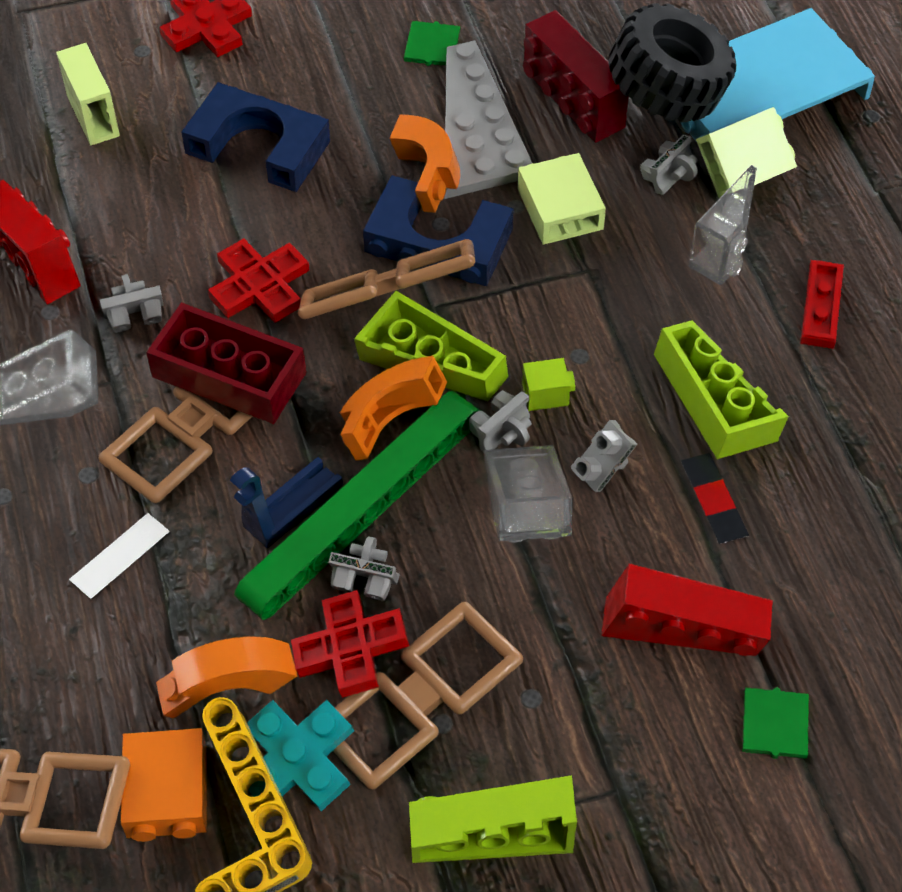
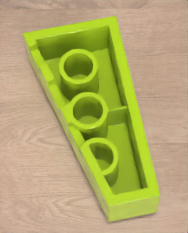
(409, 331)
(715, 393)
(495, 822)

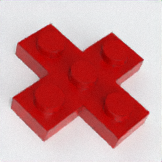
(206, 22)
(259, 280)
(349, 643)

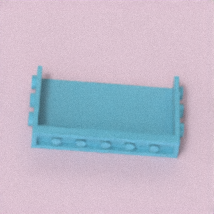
(786, 68)

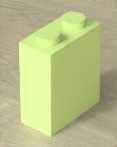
(88, 94)
(748, 142)
(561, 198)

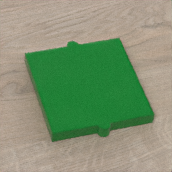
(429, 42)
(775, 723)

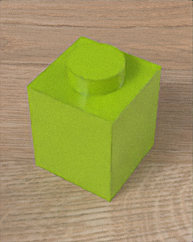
(547, 384)

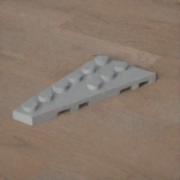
(479, 124)

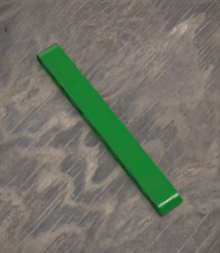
(355, 506)

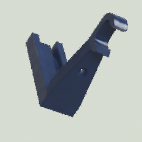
(288, 505)

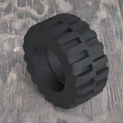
(672, 62)

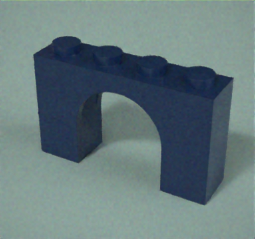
(232, 110)
(392, 236)

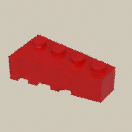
(35, 245)
(685, 613)

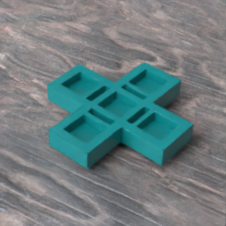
(299, 752)

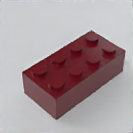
(574, 76)
(227, 362)

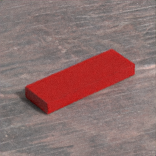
(822, 304)

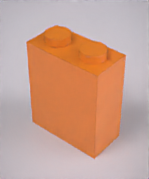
(165, 784)

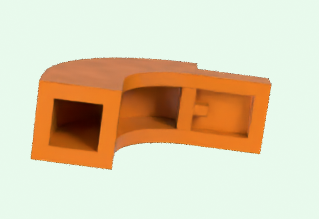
(427, 142)
(385, 397)
(225, 665)

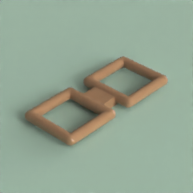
(389, 281)
(187, 424)
(425, 692)
(26, 795)

